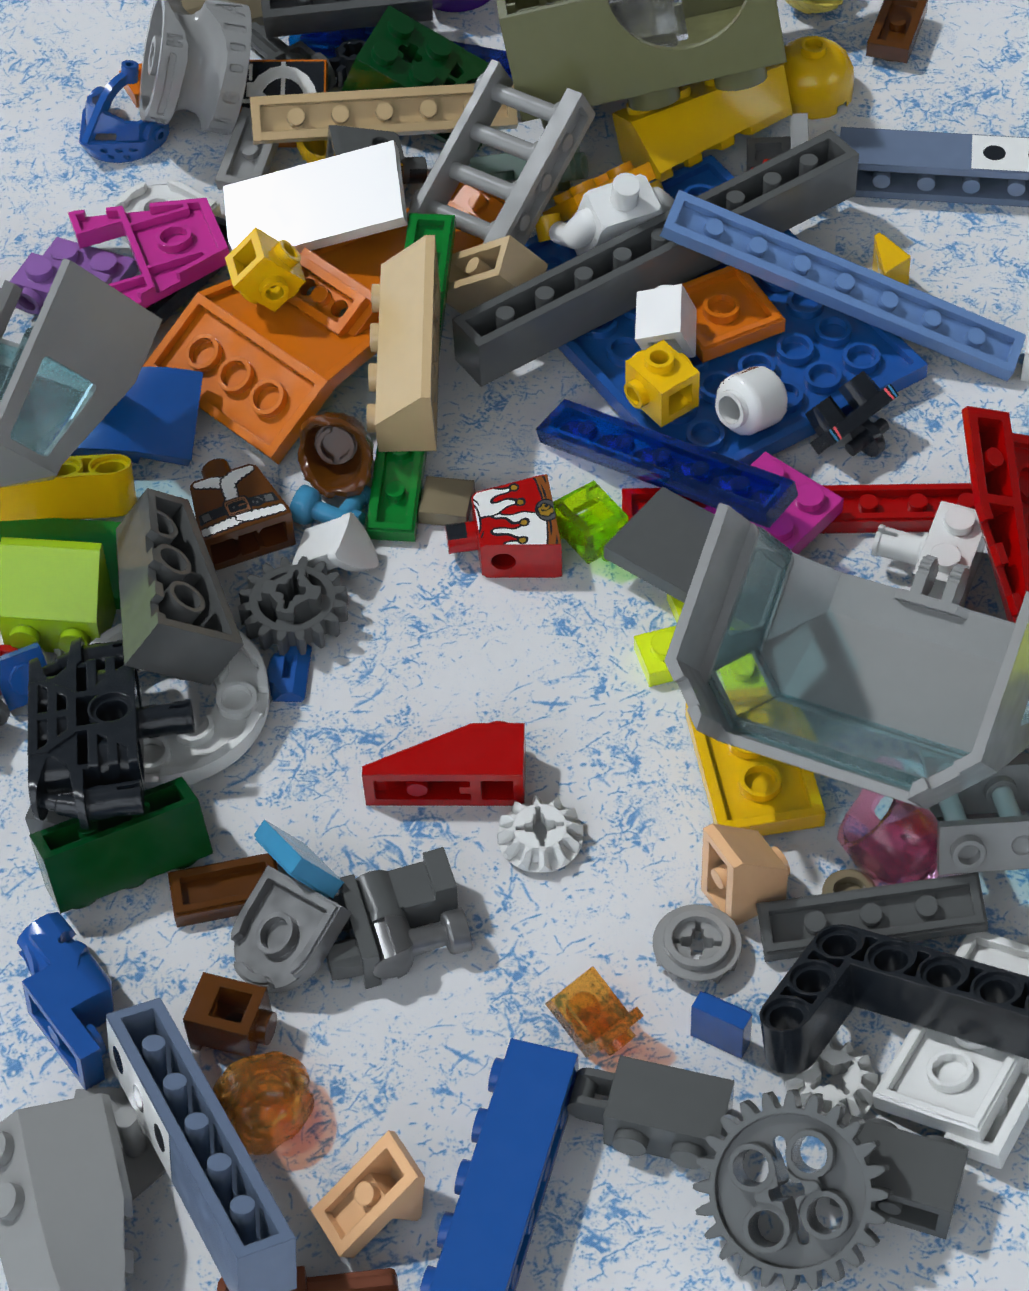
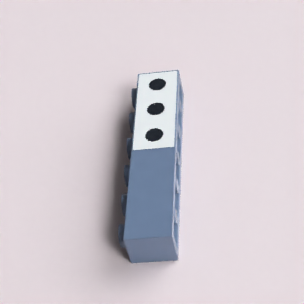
(940, 166)
(201, 1150)

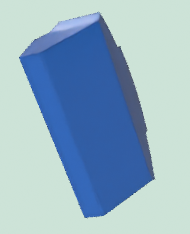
(289, 675)

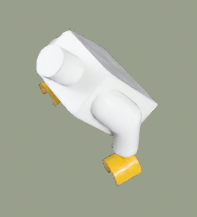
(606, 213)

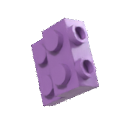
(39, 271)

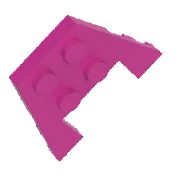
(170, 244)

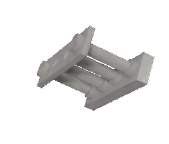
(545, 158)
(986, 843)

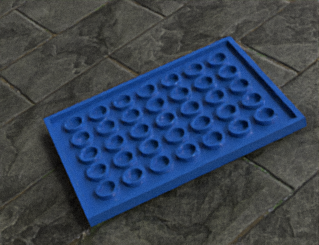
(811, 357)

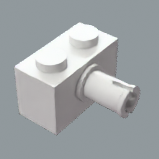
(952, 538)

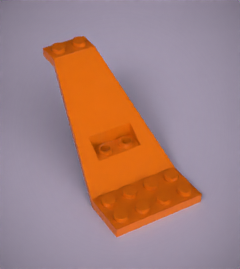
(281, 366)

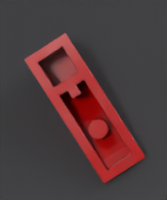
(459, 768)

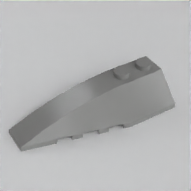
(64, 1198)

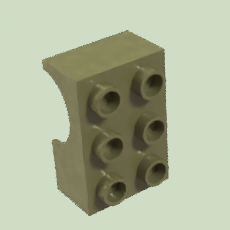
(590, 51)

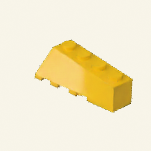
(699, 121)

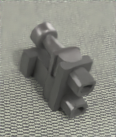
(385, 919)

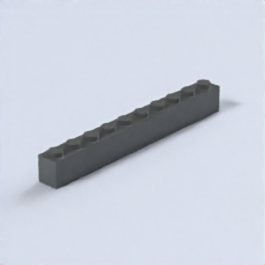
(607, 278)

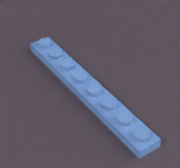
(843, 285)

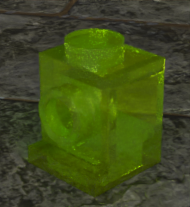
(594, 527)

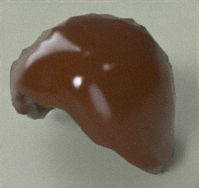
(335, 454)

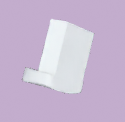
(338, 544)

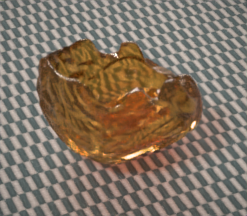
(265, 1099)

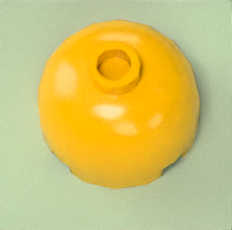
(818, 76)

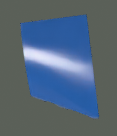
(152, 419)

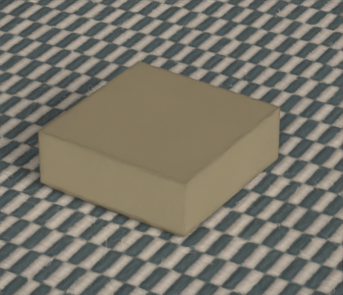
(445, 501)

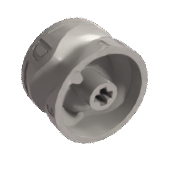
(196, 63)

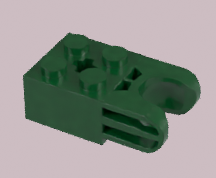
(411, 55)

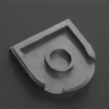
(284, 932)

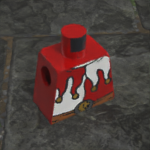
(512, 531)

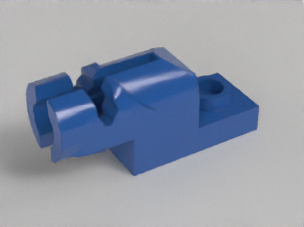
(67, 995)

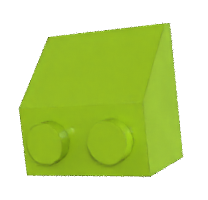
(53, 592)

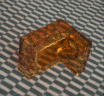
(593, 1014)

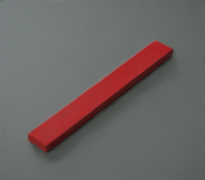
(864, 506)

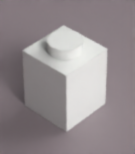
(666, 315)

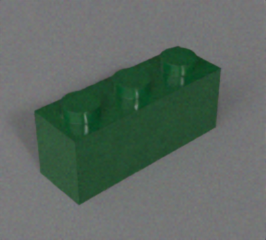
(122, 849)

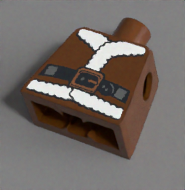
(239, 514)

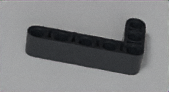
(895, 979)

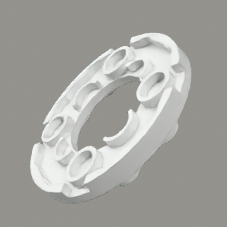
(227, 731)

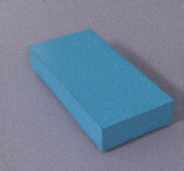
(298, 859)

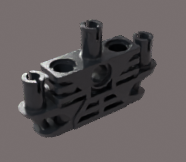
(91, 733)

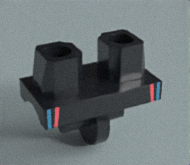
(865, 400)

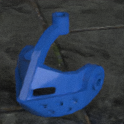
(133, 138)

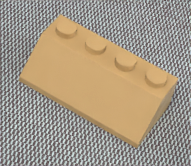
(406, 350)

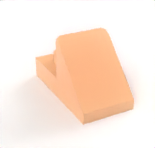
(371, 1194)

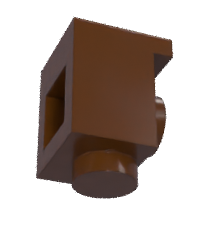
(229, 1016)

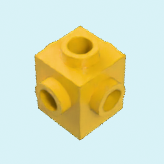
(265, 269)
(662, 383)

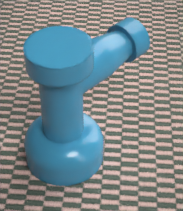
(308, 506)

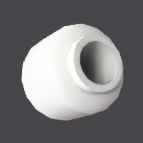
(751, 400)

